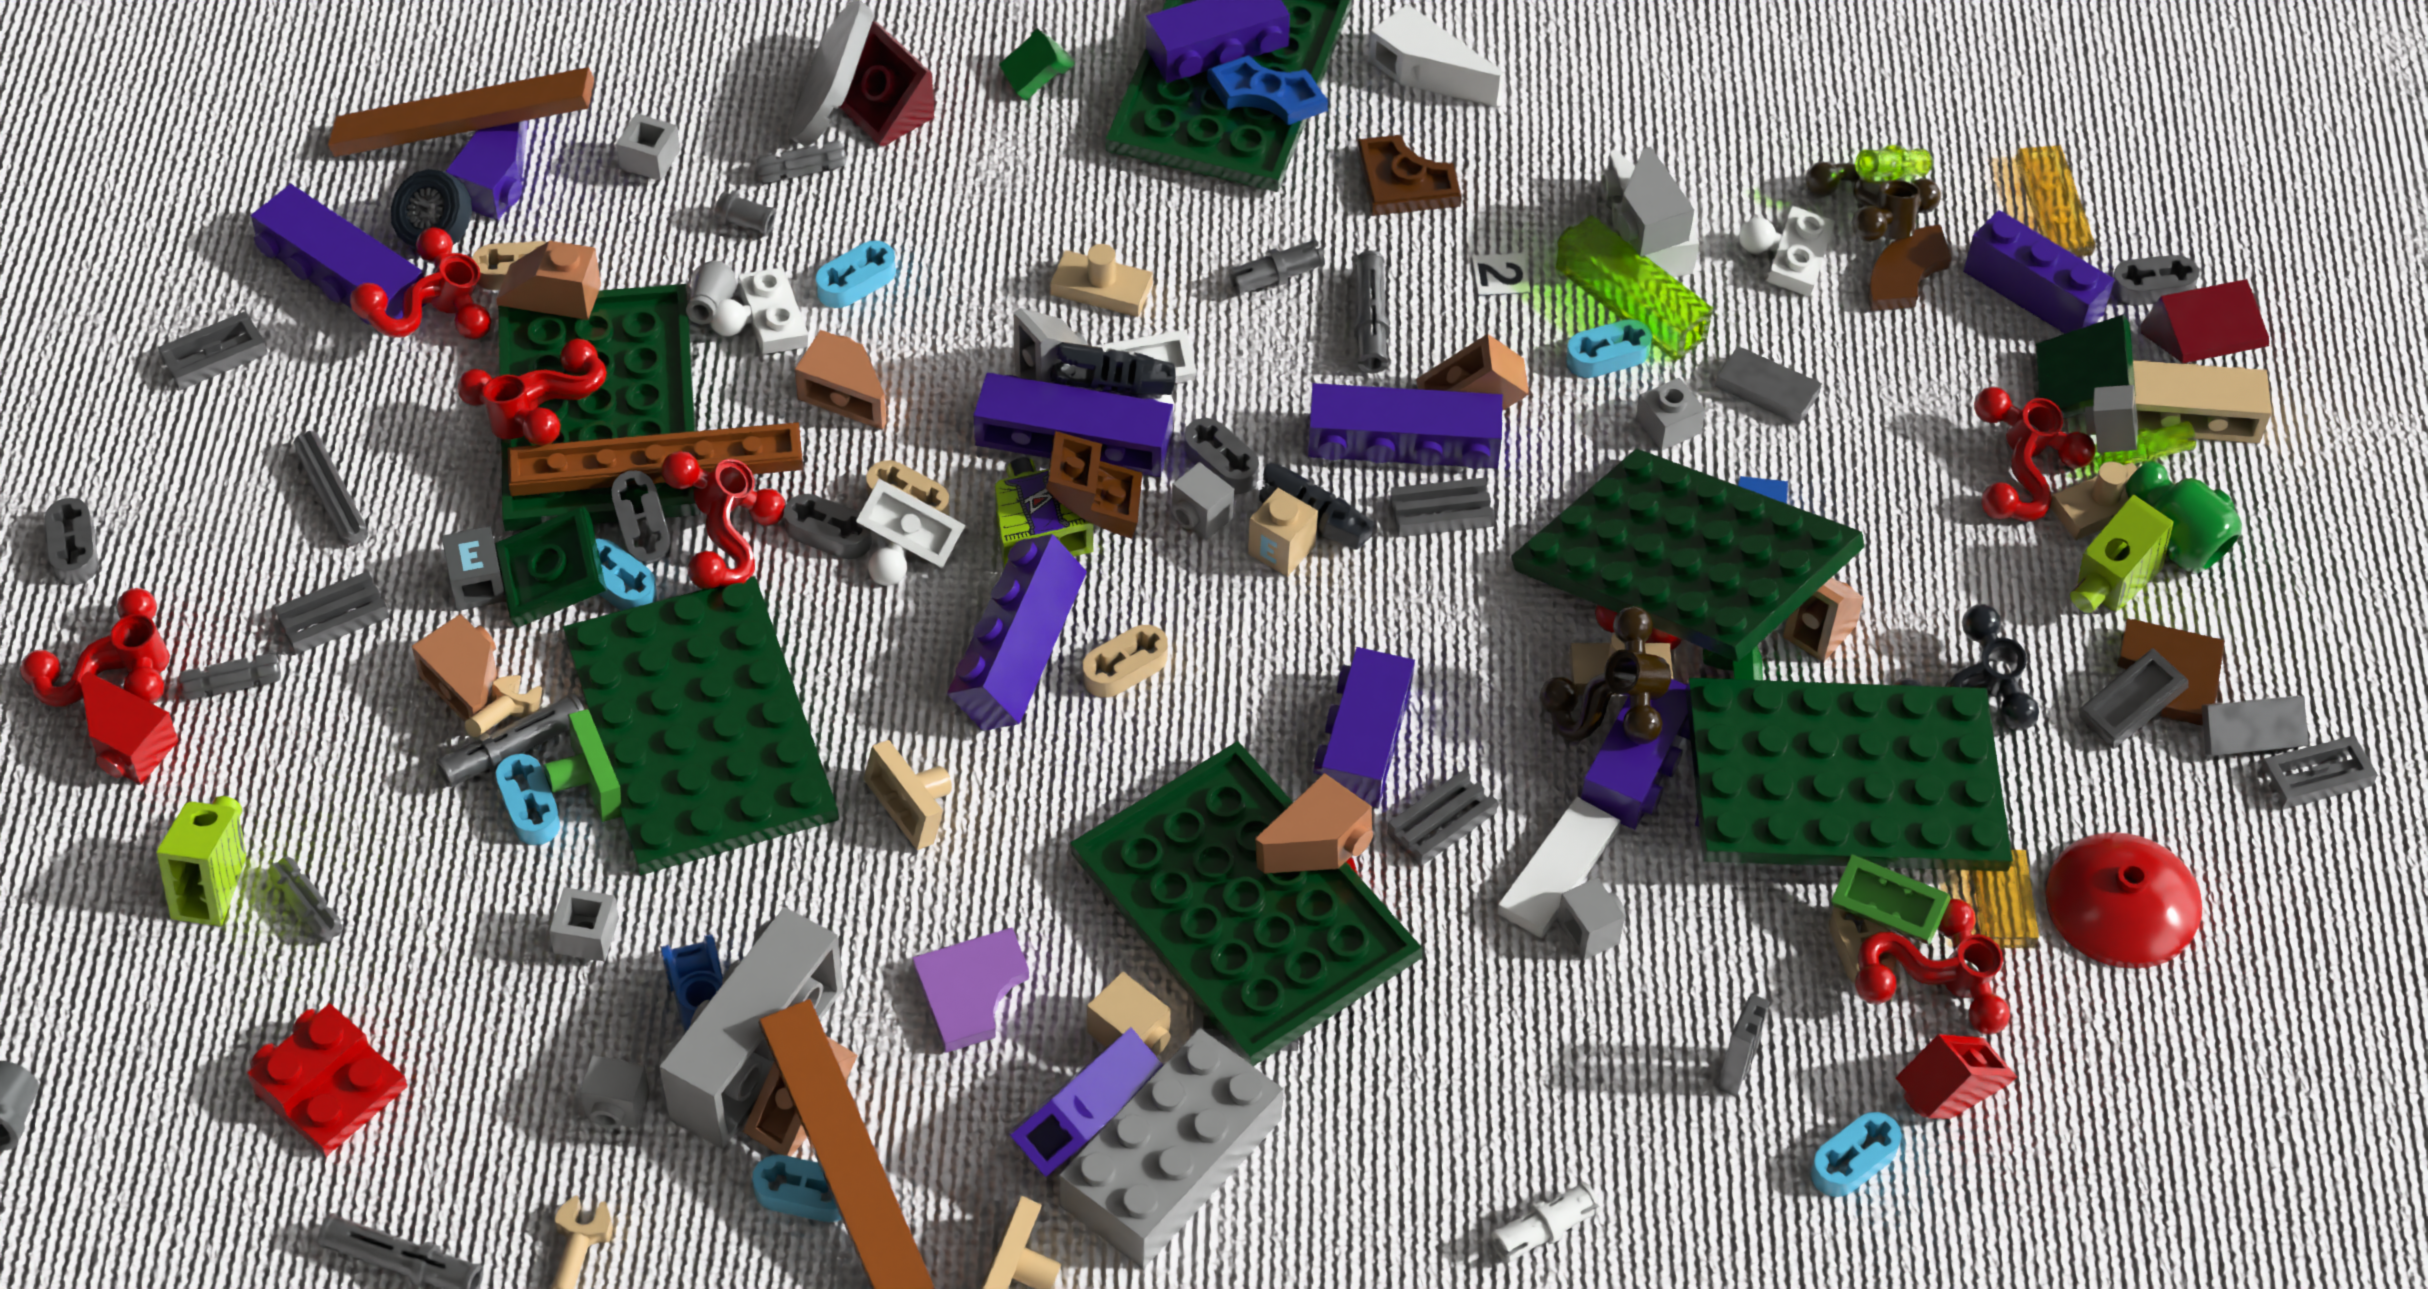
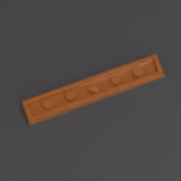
(462, 112)
(600, 462)
(844, 1149)

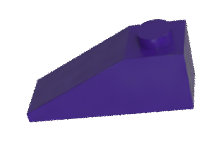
(493, 168)

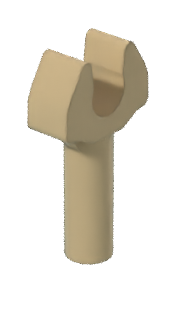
(504, 703)
(578, 1238)

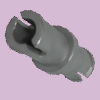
(1276, 267)

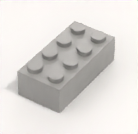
(723, 1056)
(1171, 1147)

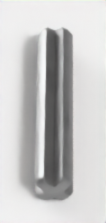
(330, 488)

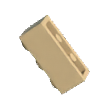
(2214, 399)

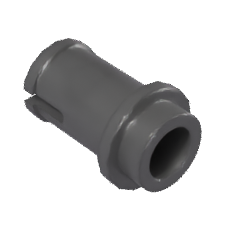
(744, 213)

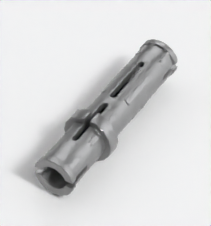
(1371, 341)
(491, 749)
(421, 1263)

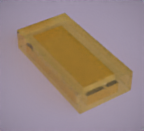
(2007, 904)

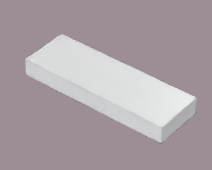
(1558, 866)

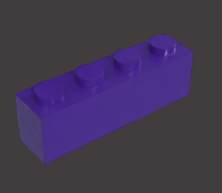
(330, 250)
(1025, 413)
(1405, 426)
(1017, 632)

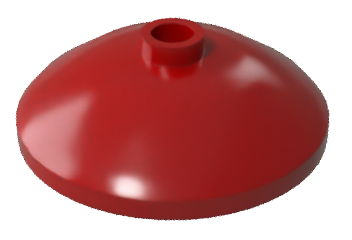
(2119, 919)

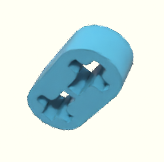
(856, 274)
(1607, 347)
(625, 570)
(536, 796)
(1849, 1145)
(800, 1194)

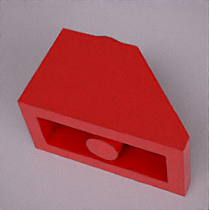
(125, 729)
(1953, 1076)

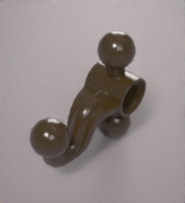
(1884, 207)
(1626, 673)

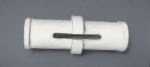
(1545, 1222)

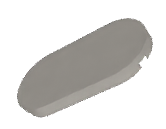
(830, 73)

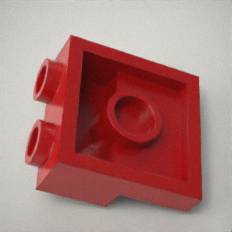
(324, 1078)

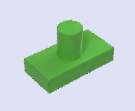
(587, 766)
(1890, 899)

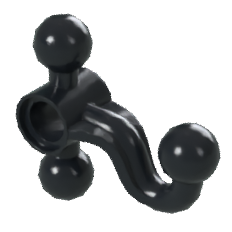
(1982, 625)

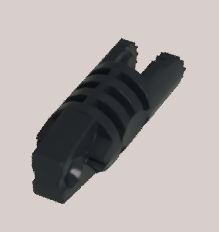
(1112, 370)
(1335, 516)

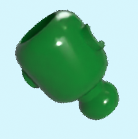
(2202, 517)

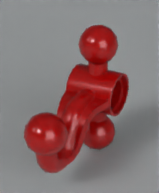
(446, 290)
(515, 400)
(2074, 450)
(717, 496)
(132, 645)
(1987, 1011)

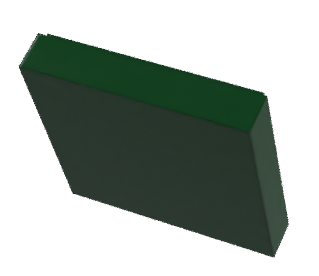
(2085, 360)
(550, 566)

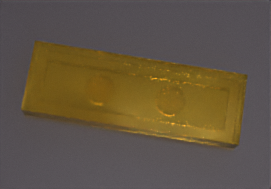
(2054, 198)

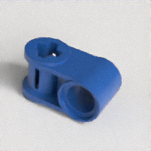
(692, 975)

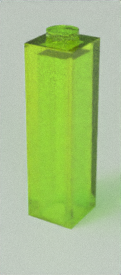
(1633, 286)

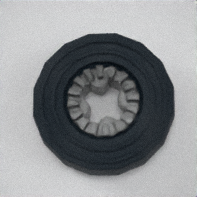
(415, 195)

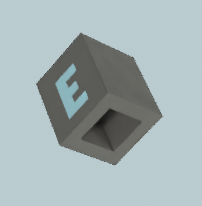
(473, 568)

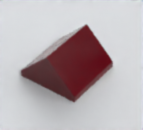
(889, 89)
(2207, 322)

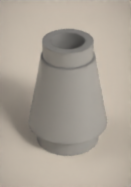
(708, 287)

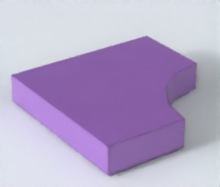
(968, 983)

